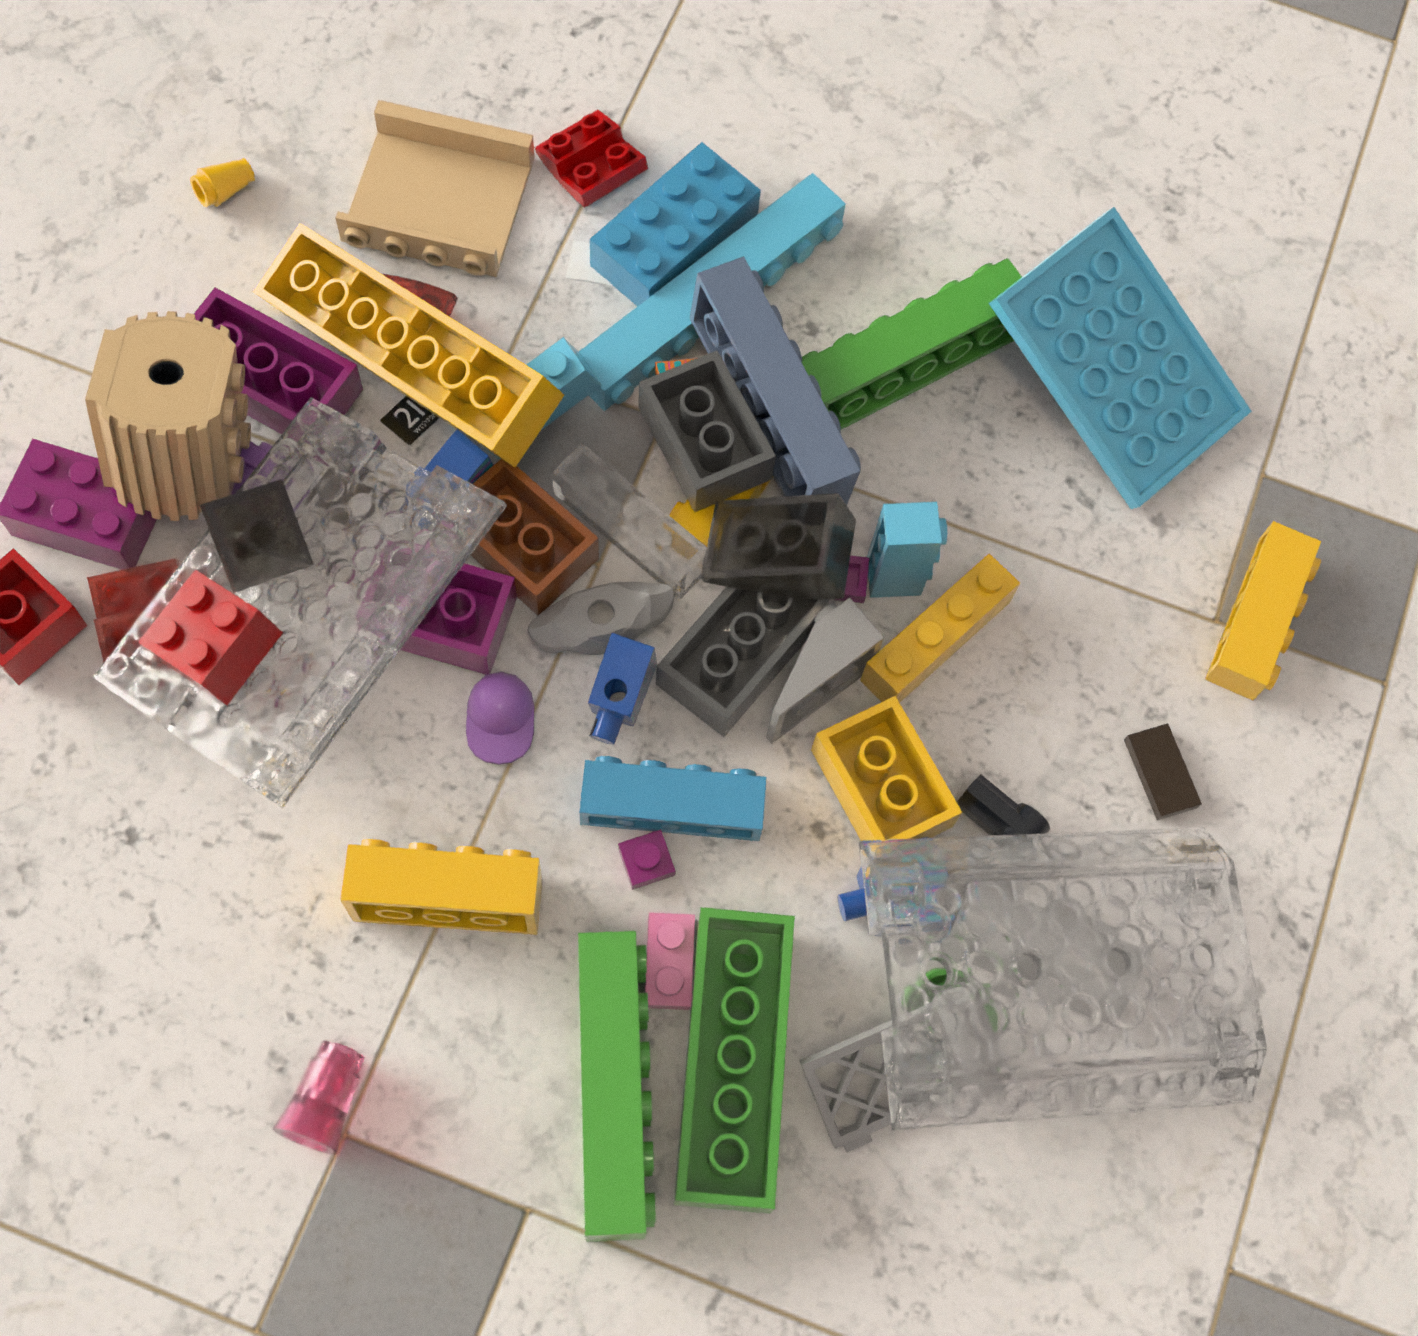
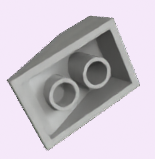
(826, 666)

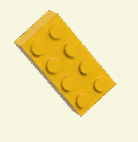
(442, 887)

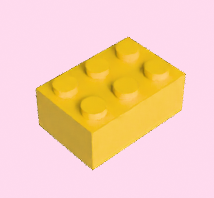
(885, 775)

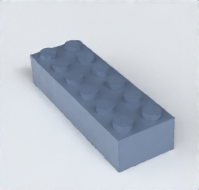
(769, 371)

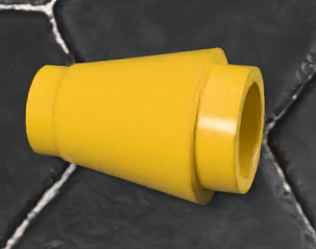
(221, 181)

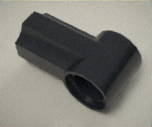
(998, 812)

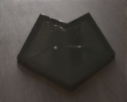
(256, 535)

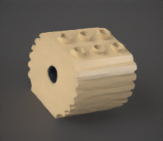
(168, 413)

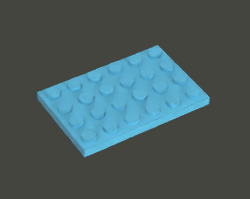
(1121, 358)

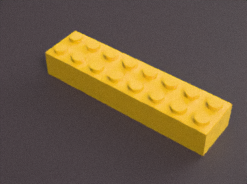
(410, 344)

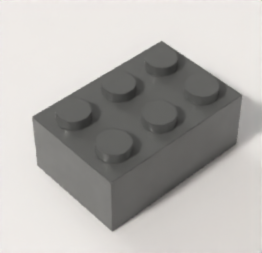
(706, 430)

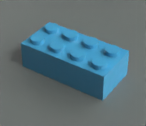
(673, 224)

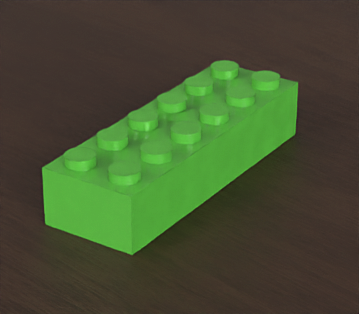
(913, 345)
(735, 1061)
(612, 1094)

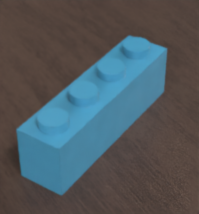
(672, 799)

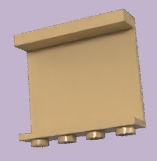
(439, 189)

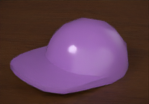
(500, 718)

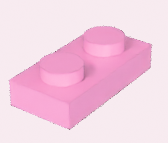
(670, 960)

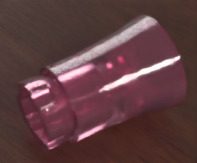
(322, 1099)

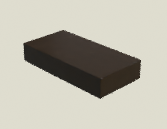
(1162, 771)

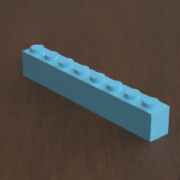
(661, 324)

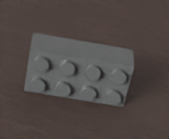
(735, 653)

